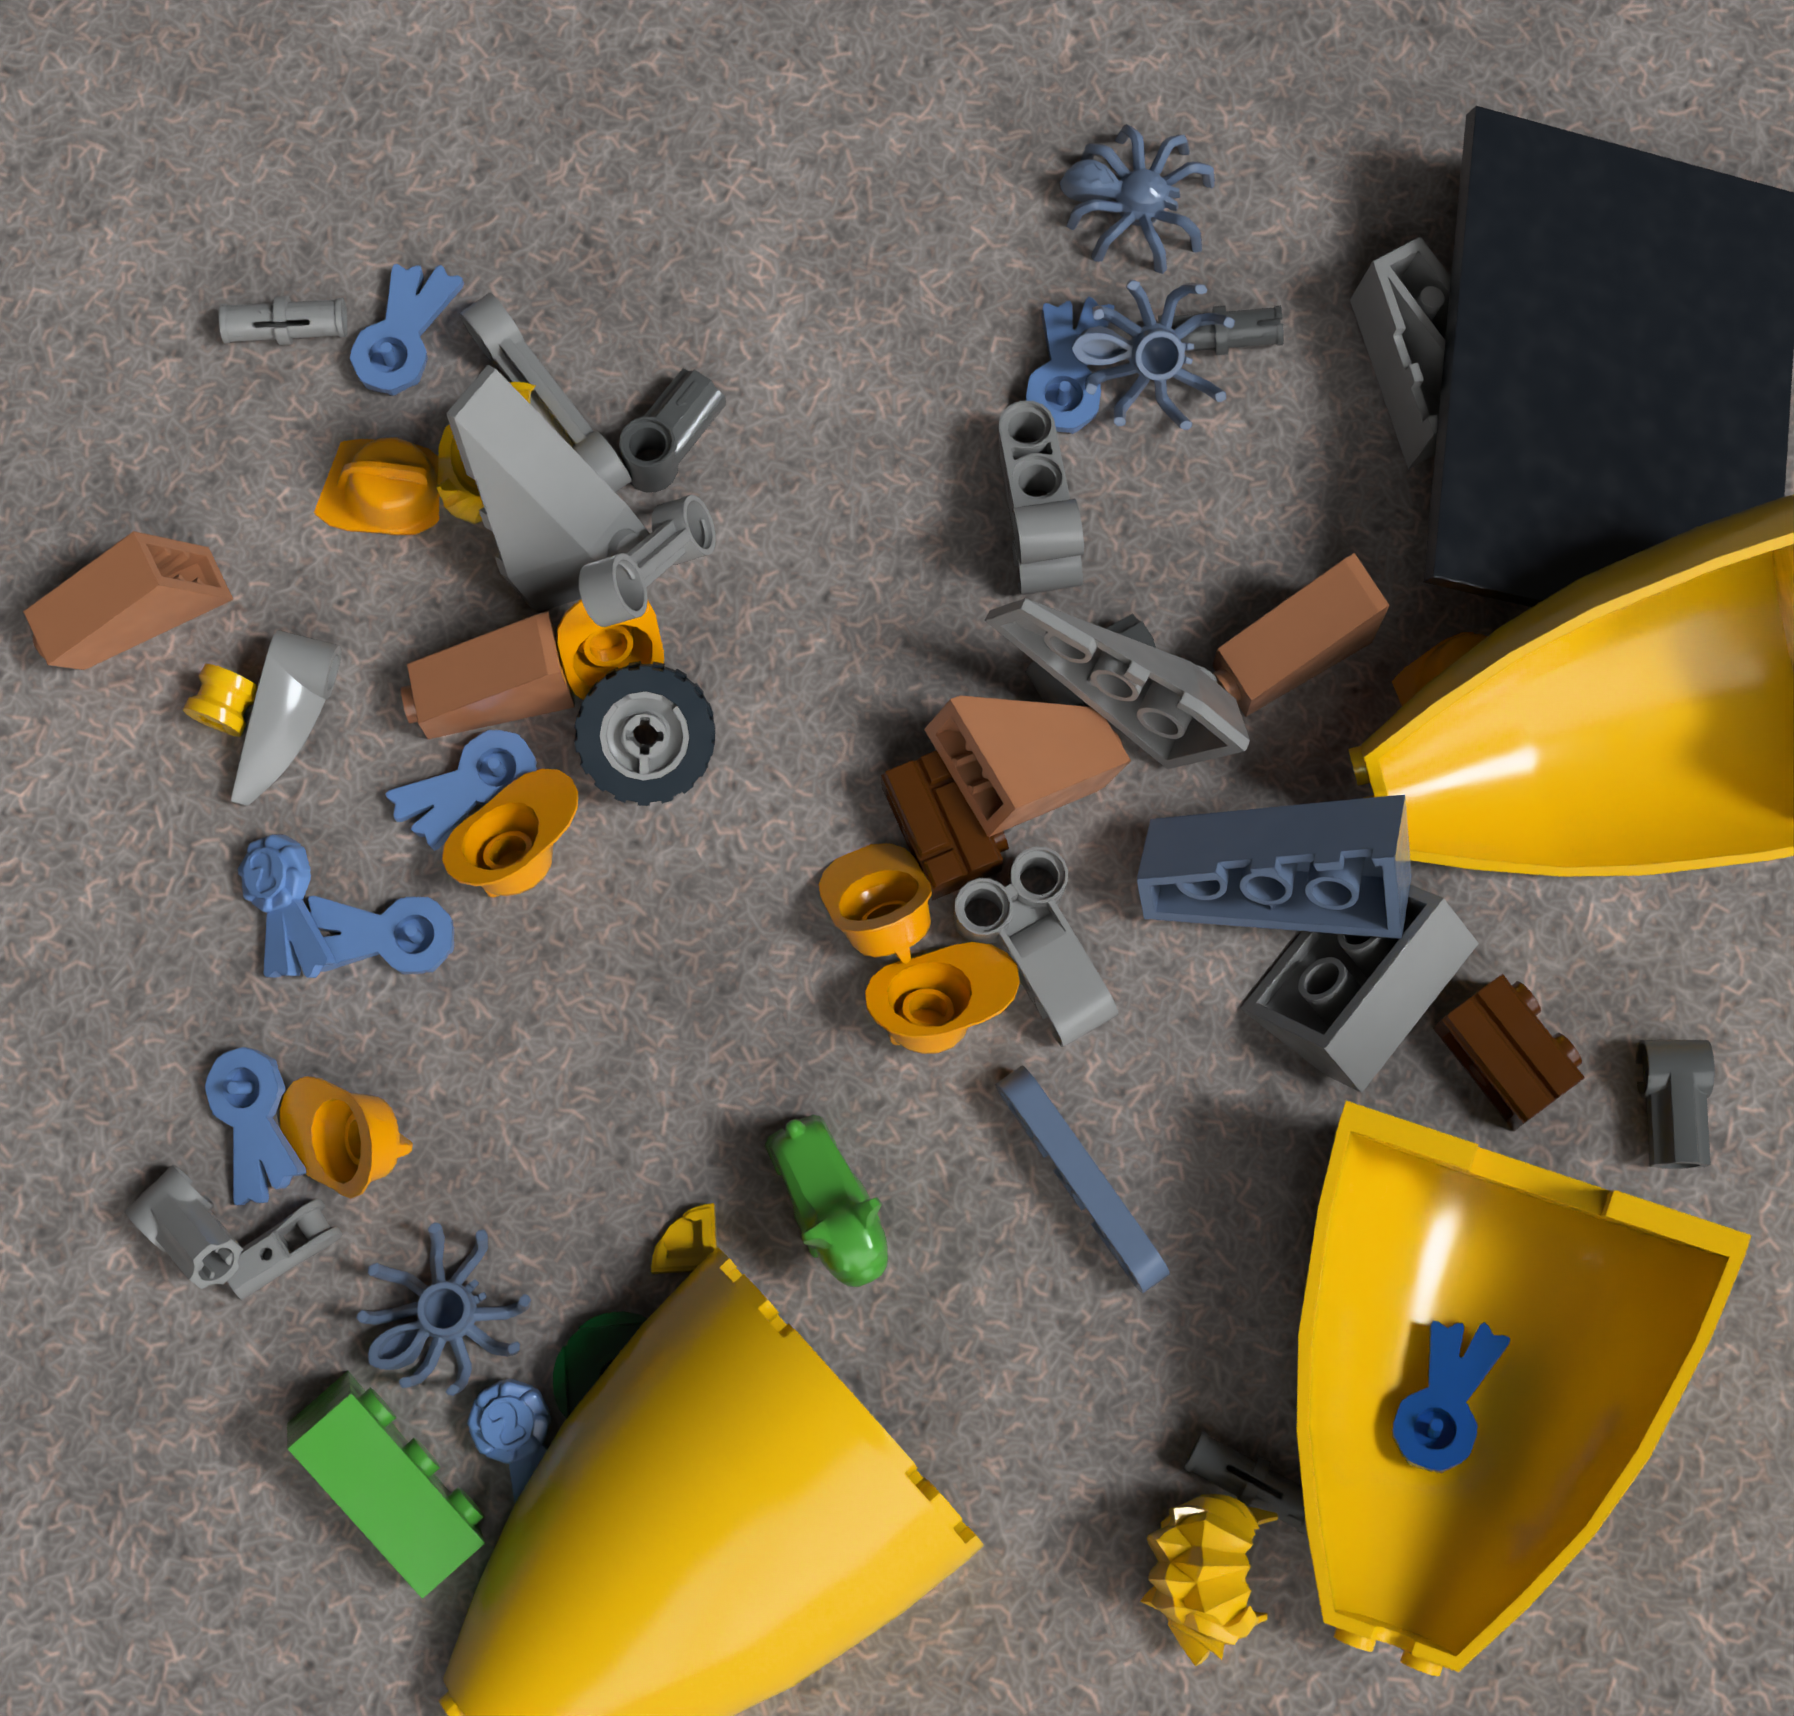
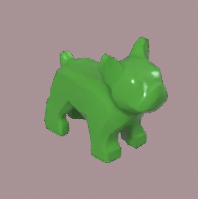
(829, 1202)

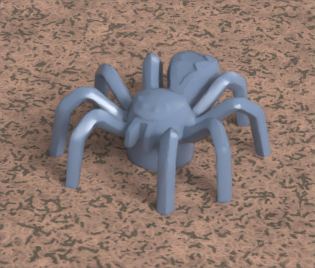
(1138, 194)
(1152, 352)
(443, 1312)

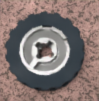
(635, 769)

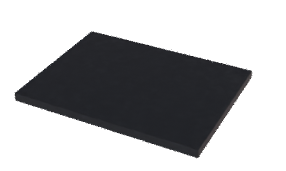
(1603, 357)

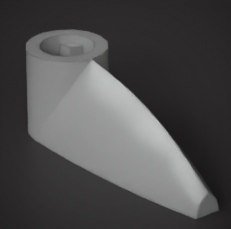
(288, 700)

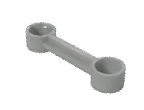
(505, 346)
(616, 586)

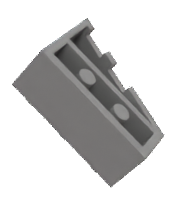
(1404, 328)

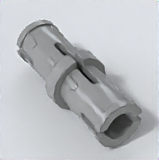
(249, 320)

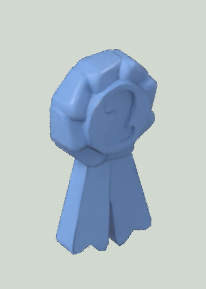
(391, 352)
(1062, 379)
(483, 771)
(275, 881)
(410, 935)
(245, 1094)
(511, 1426)

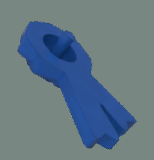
(1436, 1424)

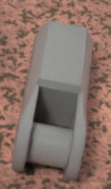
(271, 1254)

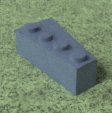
(1283, 867)

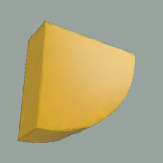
(686, 1241)

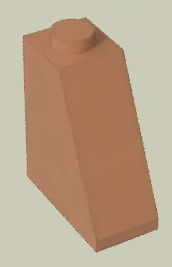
(125, 599)
(1302, 636)
(489, 680)
(1024, 756)

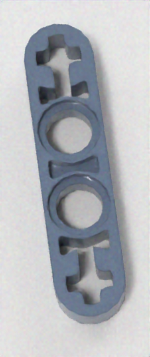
(1083, 1179)

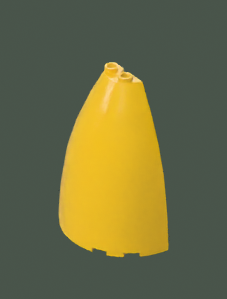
(1615, 720)
(1604, 1333)
(701, 1528)

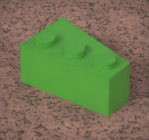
(385, 1483)

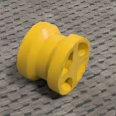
(221, 700)

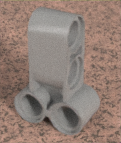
(1046, 527)
(1042, 946)

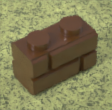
(941, 825)
(1510, 1050)

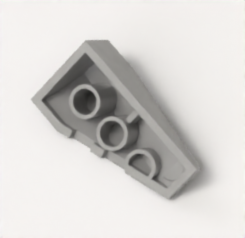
(536, 494)
(1144, 692)

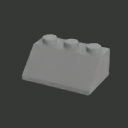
(1357, 996)

